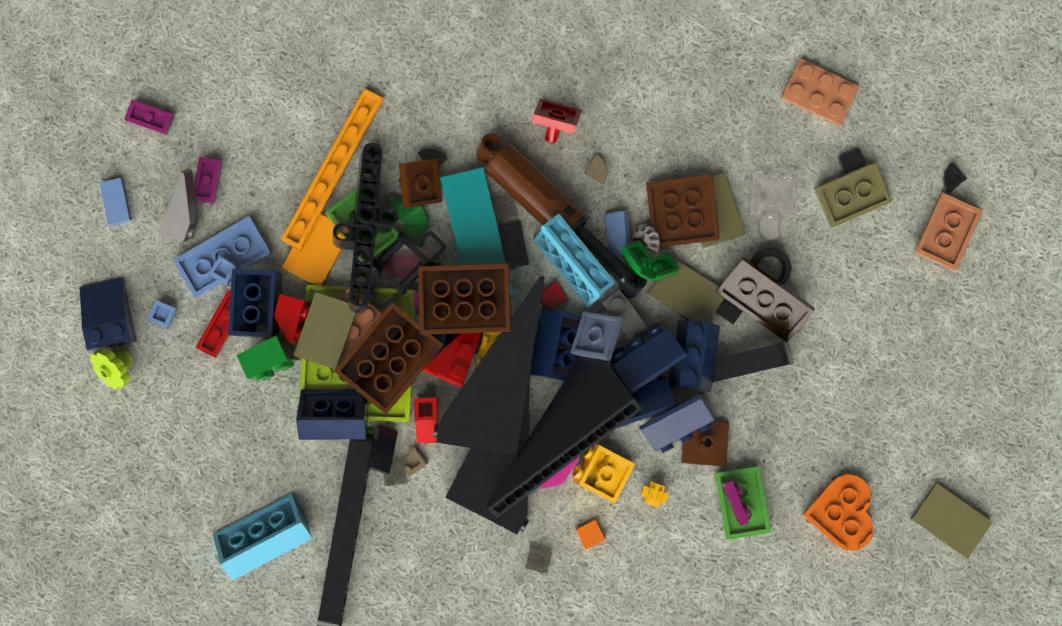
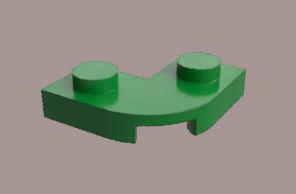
(414, 219)
(646, 266)

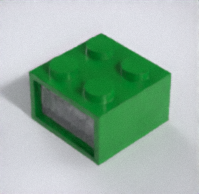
(267, 357)

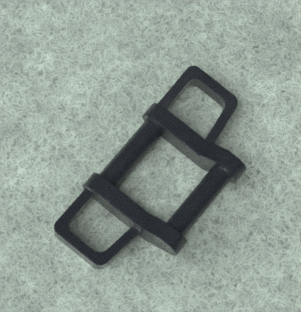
(390, 251)

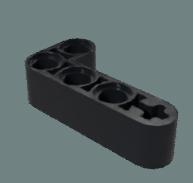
(371, 186)
(359, 268)
(752, 361)

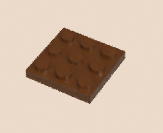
(683, 210)

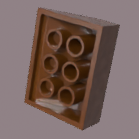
(464, 299)
(388, 358)

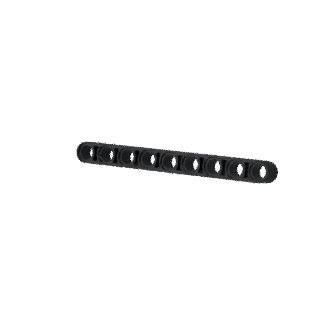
(345, 532)

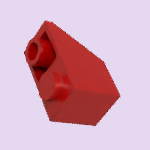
(291, 316)
(426, 416)

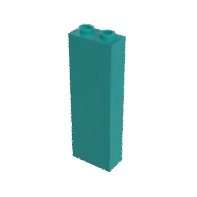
(473, 219)

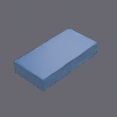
(115, 201)
(617, 231)

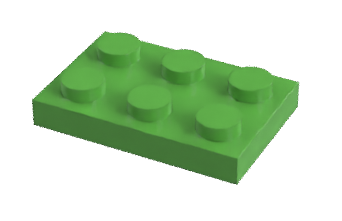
(344, 212)
(752, 495)

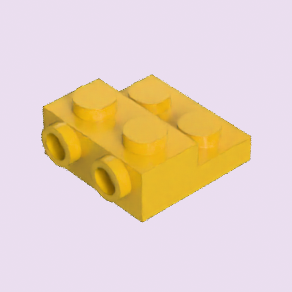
(603, 472)

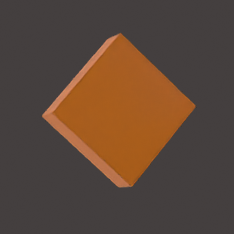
(590, 534)

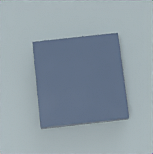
(596, 335)

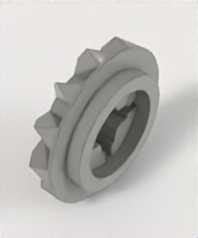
(650, 237)

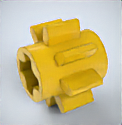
(654, 494)

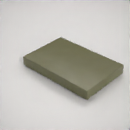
(853, 194)
(727, 214)
(688, 294)
(325, 331)
(951, 520)

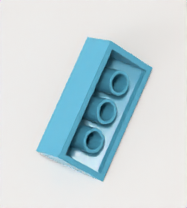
(261, 536)

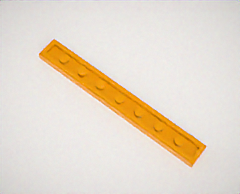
(332, 169)

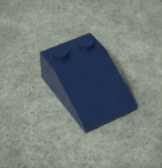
(106, 315)

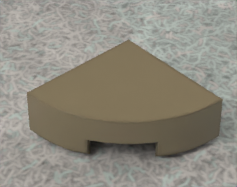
(597, 169)
(414, 461)

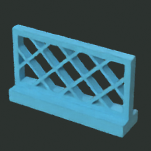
(582, 262)

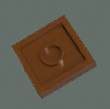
(420, 183)
(707, 447)

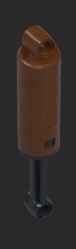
(546, 200)

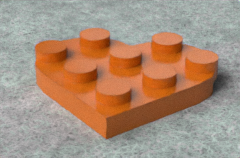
(842, 513)

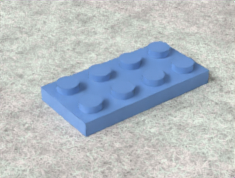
(238, 243)

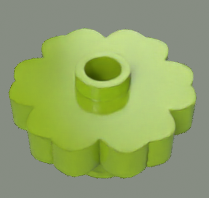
(112, 366)

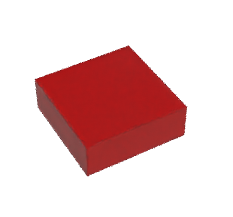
(553, 296)

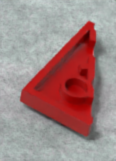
(455, 359)

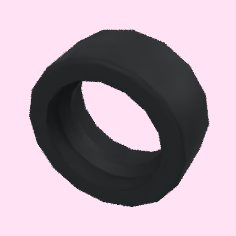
(781, 256)

